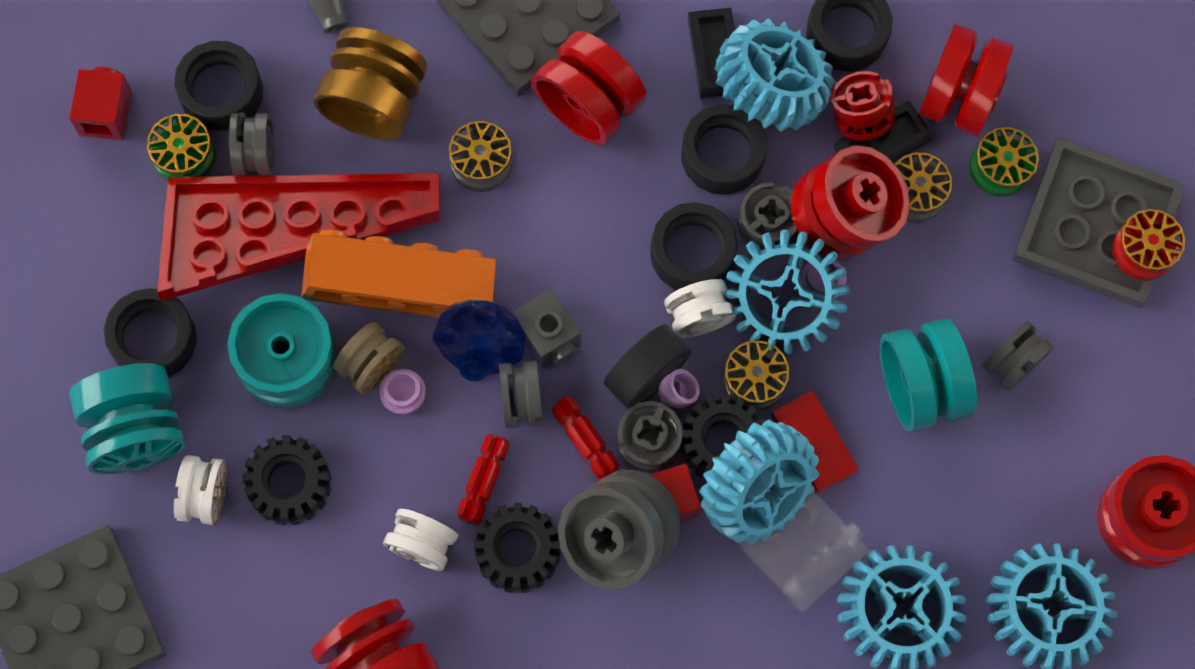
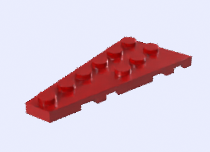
(251, 224)

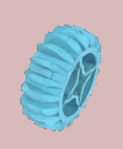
(748, 70)
(807, 298)
(759, 481)
(929, 580)
(1071, 608)

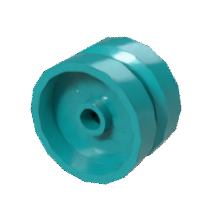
(257, 347)
(928, 374)

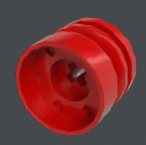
(373, 641)

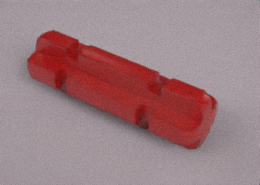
(585, 437)
(483, 479)

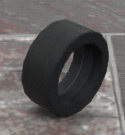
(209, 55)
(846, 57)
(713, 180)
(700, 215)
(146, 300)
(646, 365)

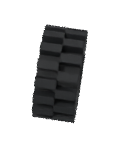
(705, 417)
(277, 454)
(517, 519)

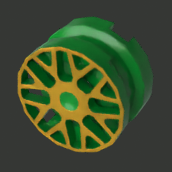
(181, 148)
(1003, 163)

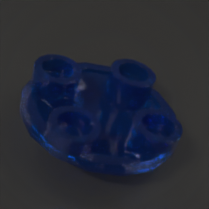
(479, 337)

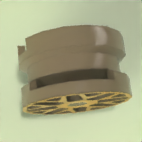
(368, 357)

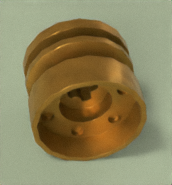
(370, 84)

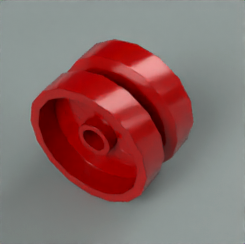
(969, 81)
(589, 87)
(850, 202)
(1128, 515)

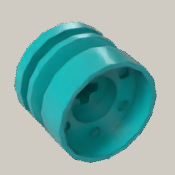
(126, 418)

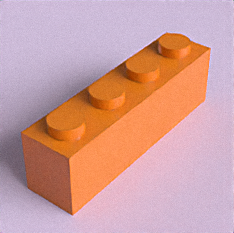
(393, 276)

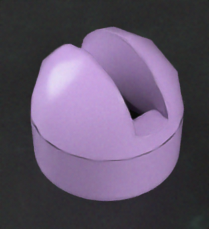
(679, 389)

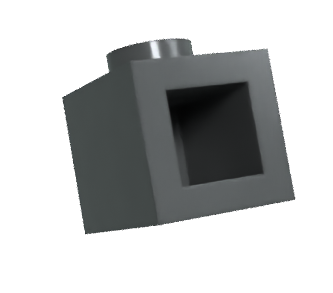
(548, 330)

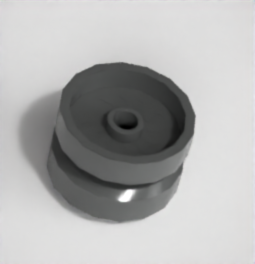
(619, 529)

